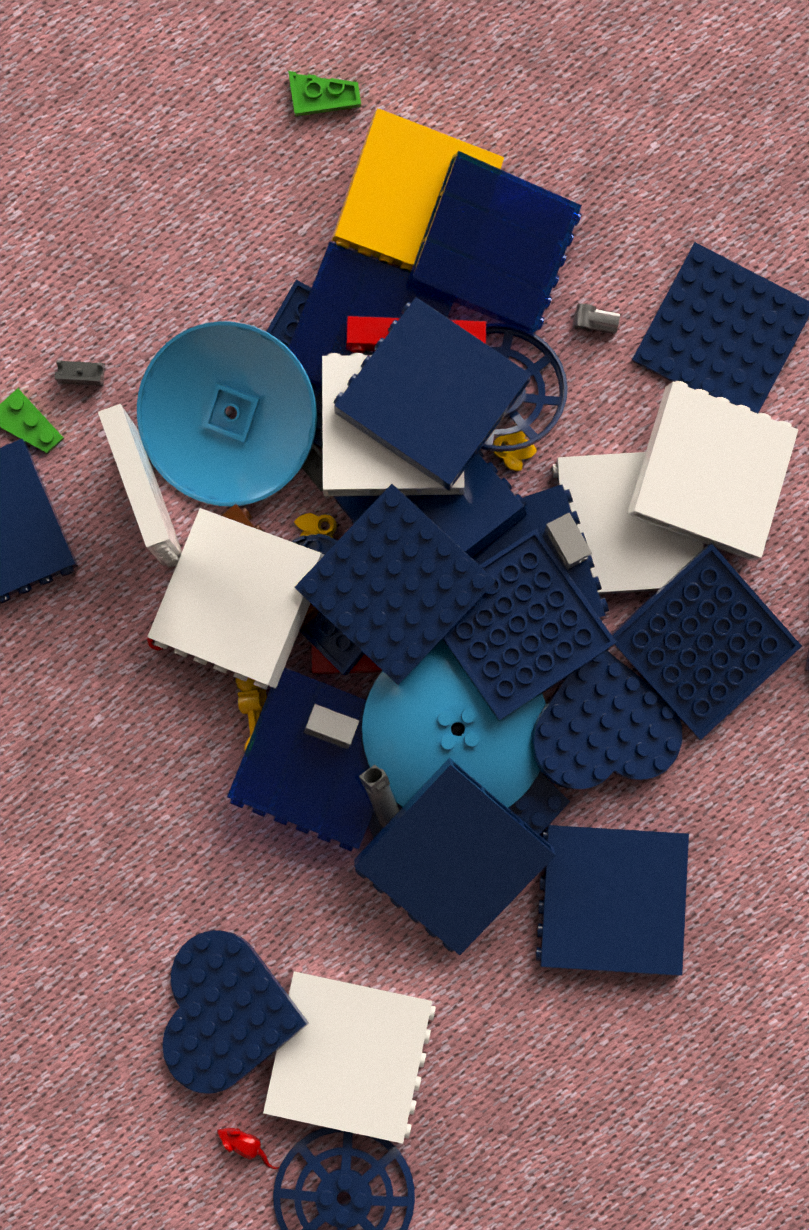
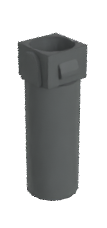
(379, 794)

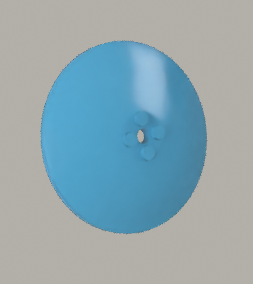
(186, 419)
(411, 734)

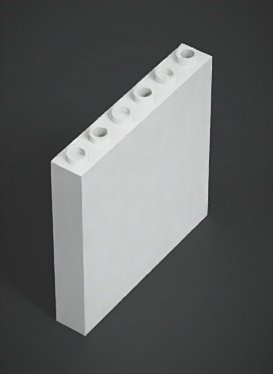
(355, 461)
(713, 471)
(141, 485)
(624, 549)
(235, 599)
(353, 1059)

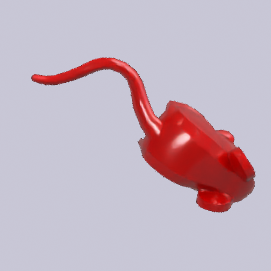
(243, 1144)

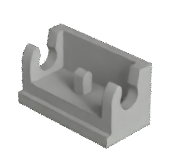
(568, 541)
(331, 726)

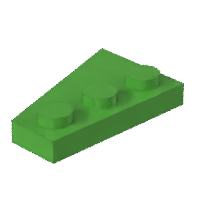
(322, 95)
(27, 423)

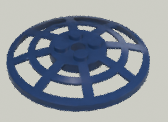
(540, 399)
(343, 1181)

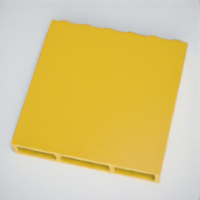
(397, 187)

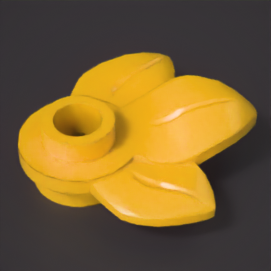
(514, 459)
(312, 524)

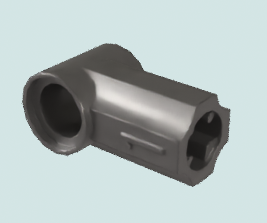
(592, 319)

